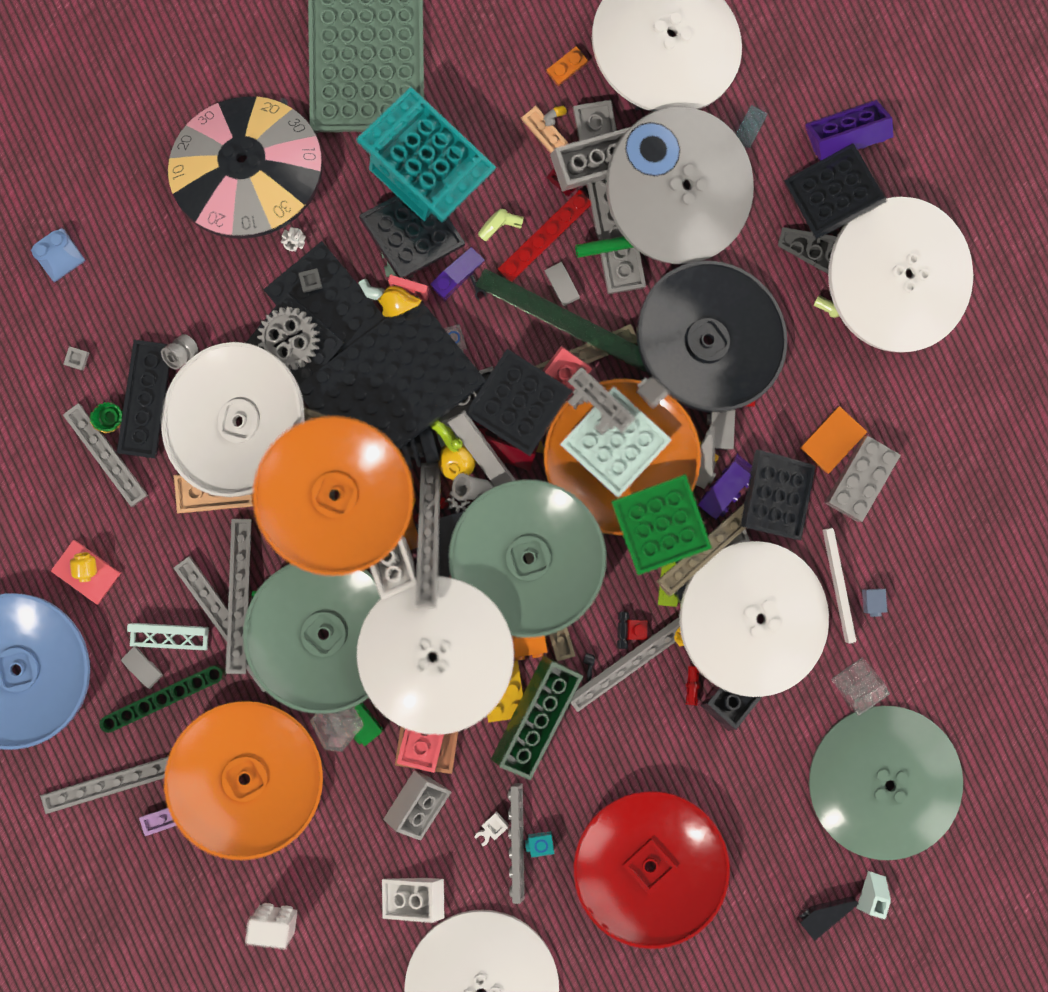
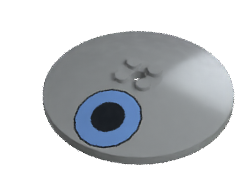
(648, 190)

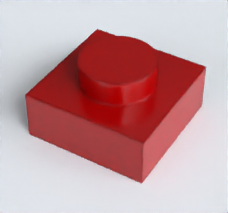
(637, 629)

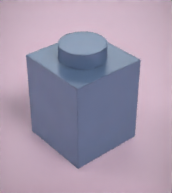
(874, 601)

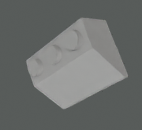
(416, 805)

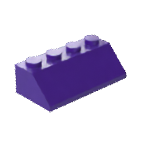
(858, 125)

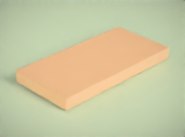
(194, 500)

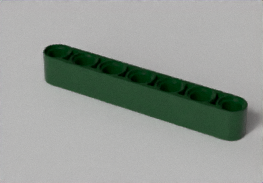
(155, 703)

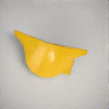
(397, 301)

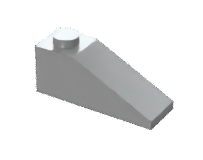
(707, 462)

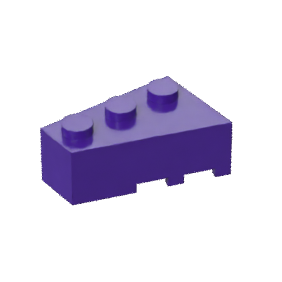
(726, 488)

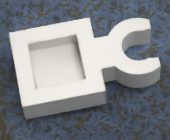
(493, 827)

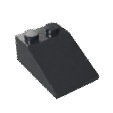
(728, 707)

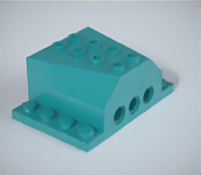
(423, 157)

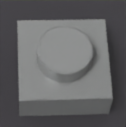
(76, 358)

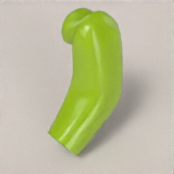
(447, 436)

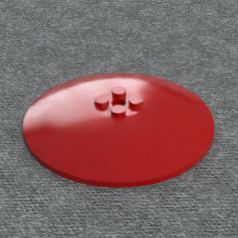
(656, 905)

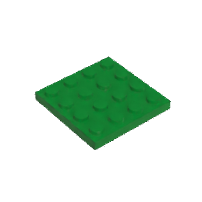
(661, 524)

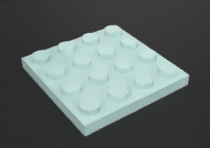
(616, 456)

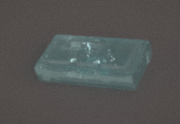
(750, 126)

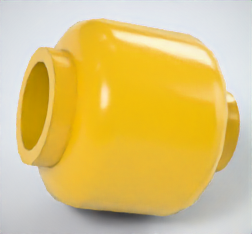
(83, 566)

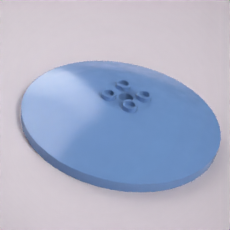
(52, 670)

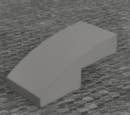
(562, 284)
(141, 667)

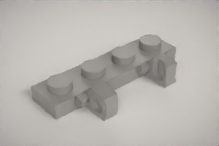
(611, 411)

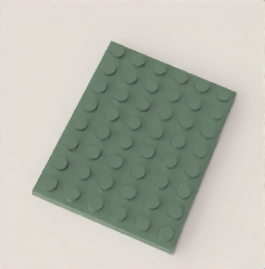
(362, 60)

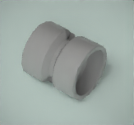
(179, 351)

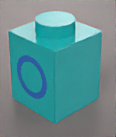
(540, 844)

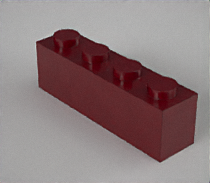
(506, 451)

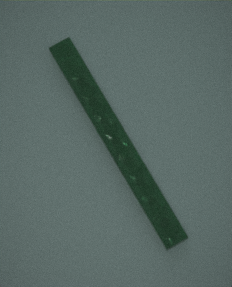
(560, 318)

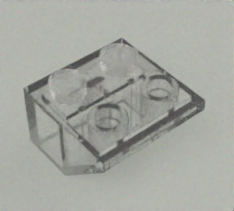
(860, 686)
(336, 728)

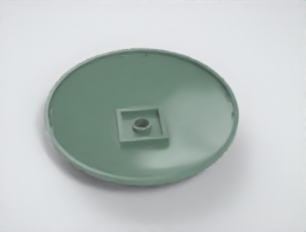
(851, 777)

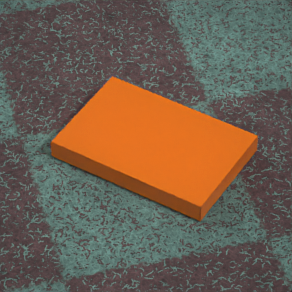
(833, 440)

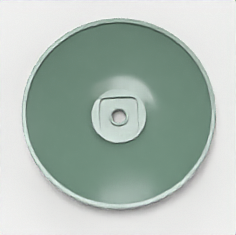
(539, 521)
(285, 642)

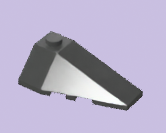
(806, 247)

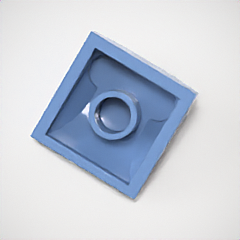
(57, 254)

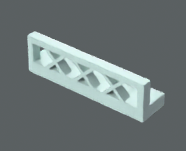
(168, 629)

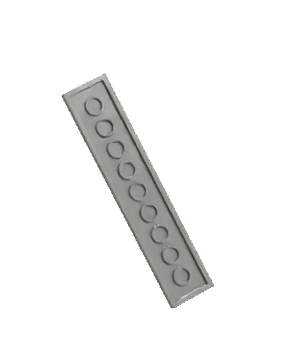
(622, 267)

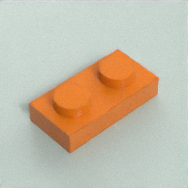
(567, 66)

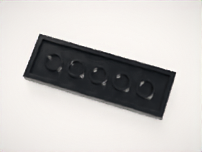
(144, 400)

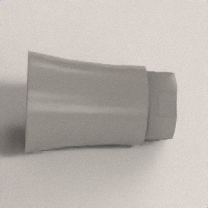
(469, 487)

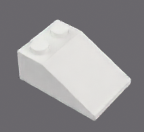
(395, 571)
(413, 899)

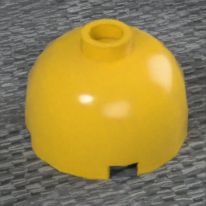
(455, 463)

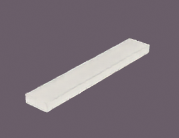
(839, 585)

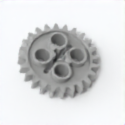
(280, 322)

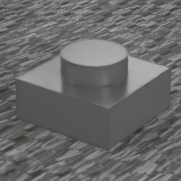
(310, 280)

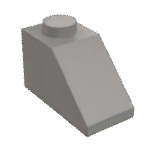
(652, 392)

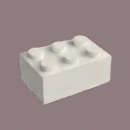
(271, 926)

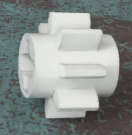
(293, 239)

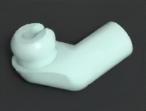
(370, 292)

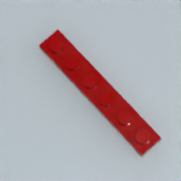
(545, 236)

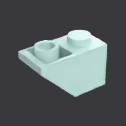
(875, 896)

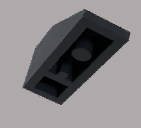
(821, 917)

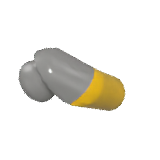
(555, 112)

